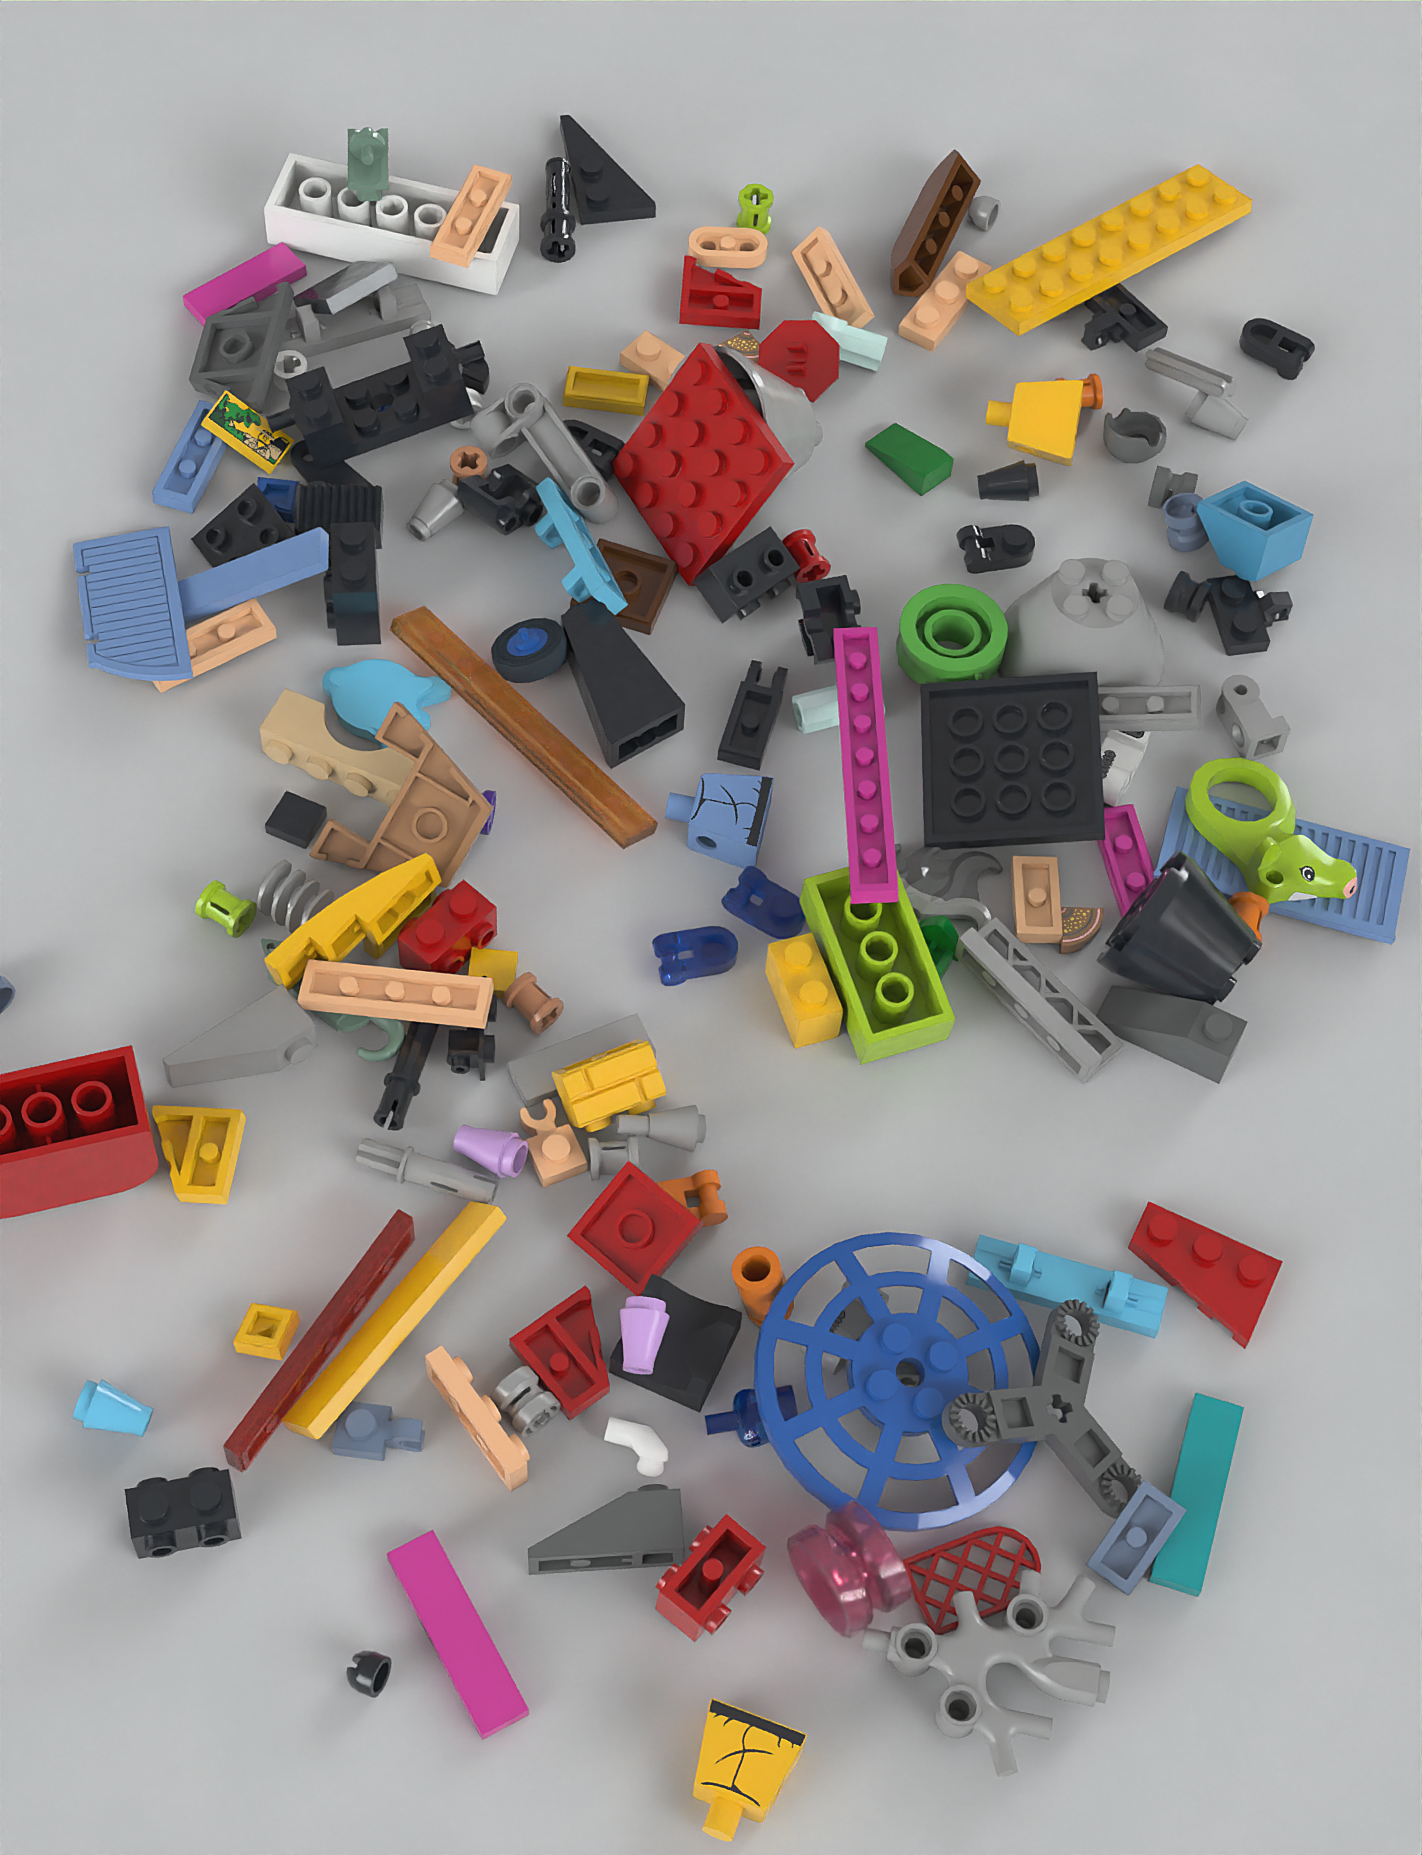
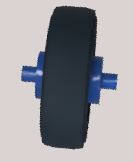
(530, 650)

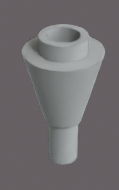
(675, 1127)

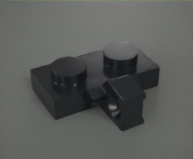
(1121, 317)
(1245, 614)

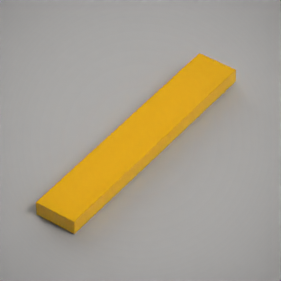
(393, 1320)

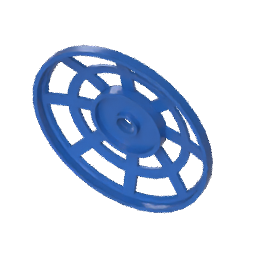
(874, 1380)

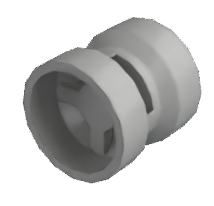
(525, 1401)

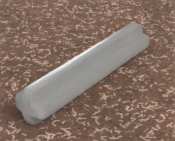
(1190, 373)

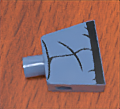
(725, 816)

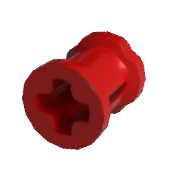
(806, 556)

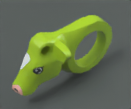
(1266, 850)

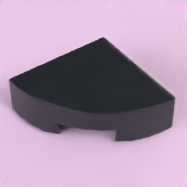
(476, 375)

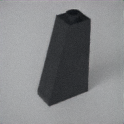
(619, 685)

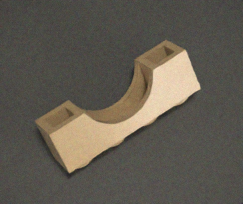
(299, 736)

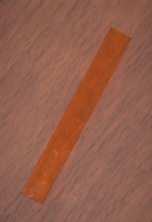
(524, 727)

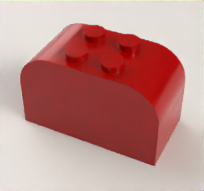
(73, 1132)

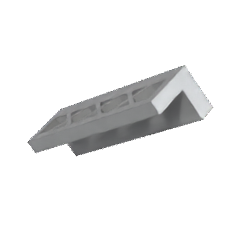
(1032, 1006)

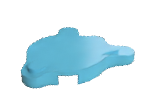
(369, 688)

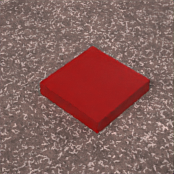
(635, 1228)

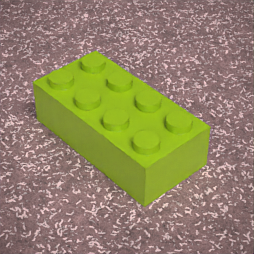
(877, 968)

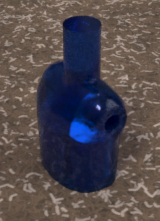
(746, 1418)

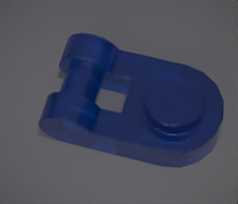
(777, 915)
(712, 952)

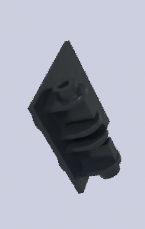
(242, 528)

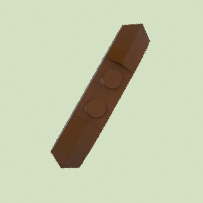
(932, 226)

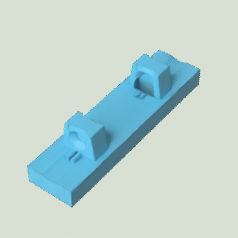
(566, 526)
(1053, 1280)

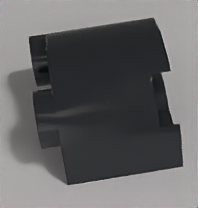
(502, 499)
(825, 606)

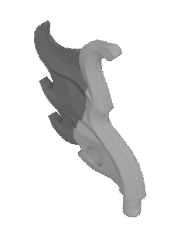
(947, 885)

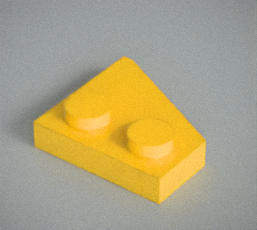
(200, 1150)

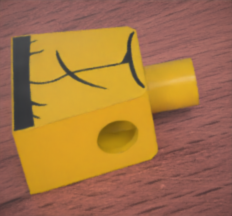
(742, 1766)

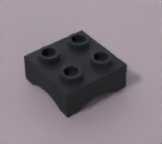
(691, 1347)

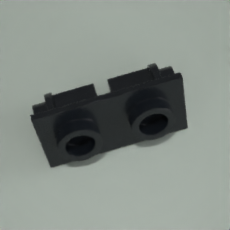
(472, 1046)

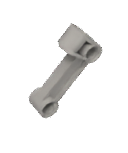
(506, 426)

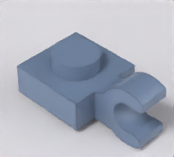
(368, 1430)

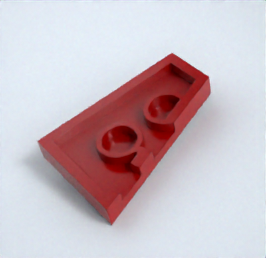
(1214, 1270)

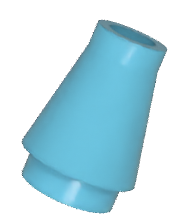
(110, 1409)

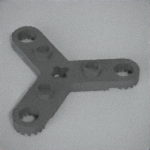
(1022, 1412)

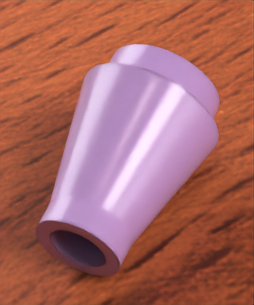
(494, 1150)
(642, 1332)

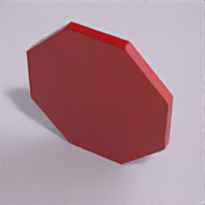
(802, 356)

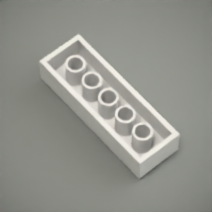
(320, 216)

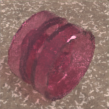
(849, 1568)

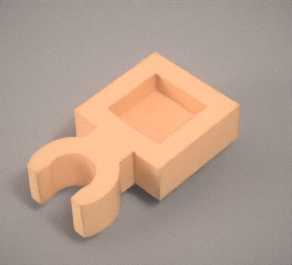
(552, 1149)

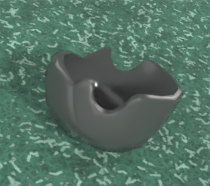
(1134, 436)

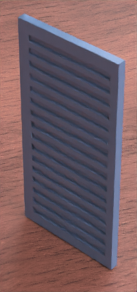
(1378, 865)

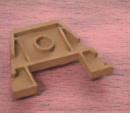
(432, 813)

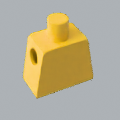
(1041, 418)

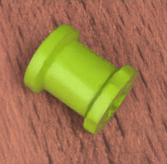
(763, 202)
(225, 908)

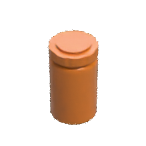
(758, 1280)

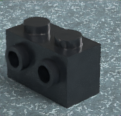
(747, 575)
(182, 1513)

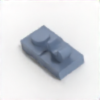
(1136, 1537)

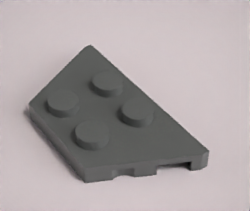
(242, 348)

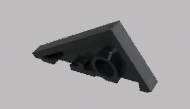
(599, 184)

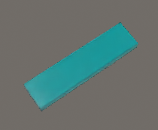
(1198, 1488)

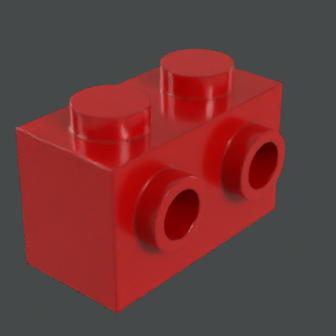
(447, 931)
(721, 1565)

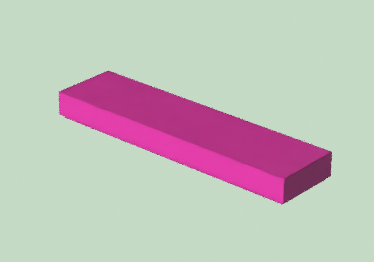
(1125, 855)
(457, 1634)

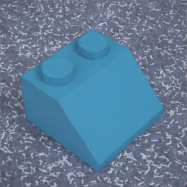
(1254, 530)

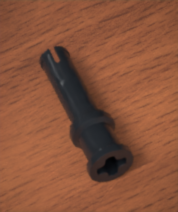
(557, 221)

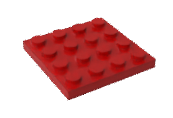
(701, 463)

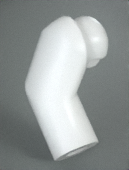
(644, 1442)

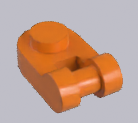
(702, 1185)

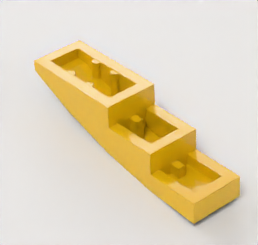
(367, 911)

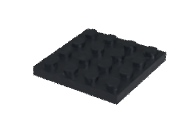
(1012, 761)

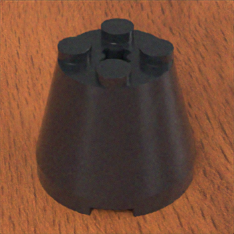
(1181, 936)

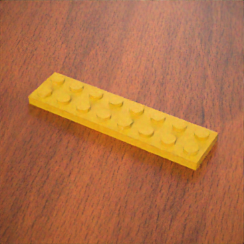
(1107, 249)

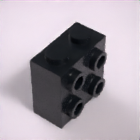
(353, 584)

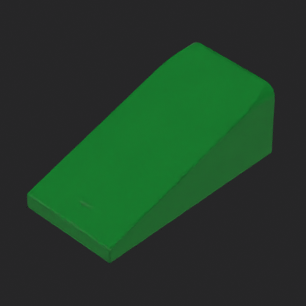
(911, 458)

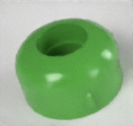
(957, 616)

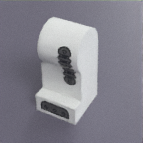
(1120, 759)

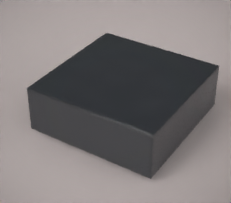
(296, 819)

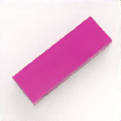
(252, 278)

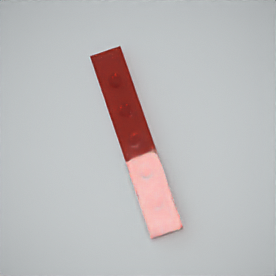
(319, 1342)

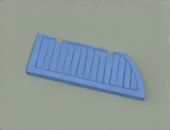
(133, 606)

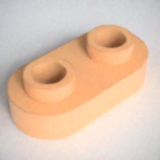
(728, 247)

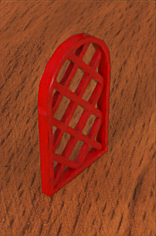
(970, 1539)

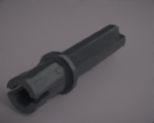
(403, 1080)

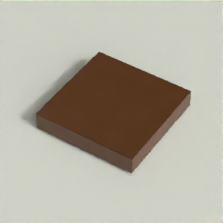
(643, 582)

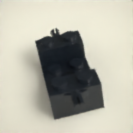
(345, 419)

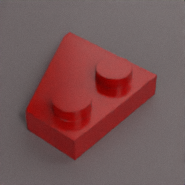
(718, 299)
(566, 1353)

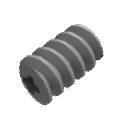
(289, 899)

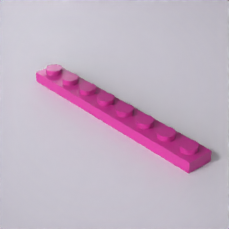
(865, 767)

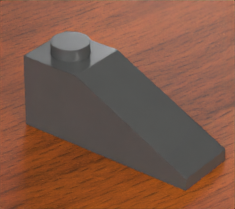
(1174, 1029)
(626, 1533)

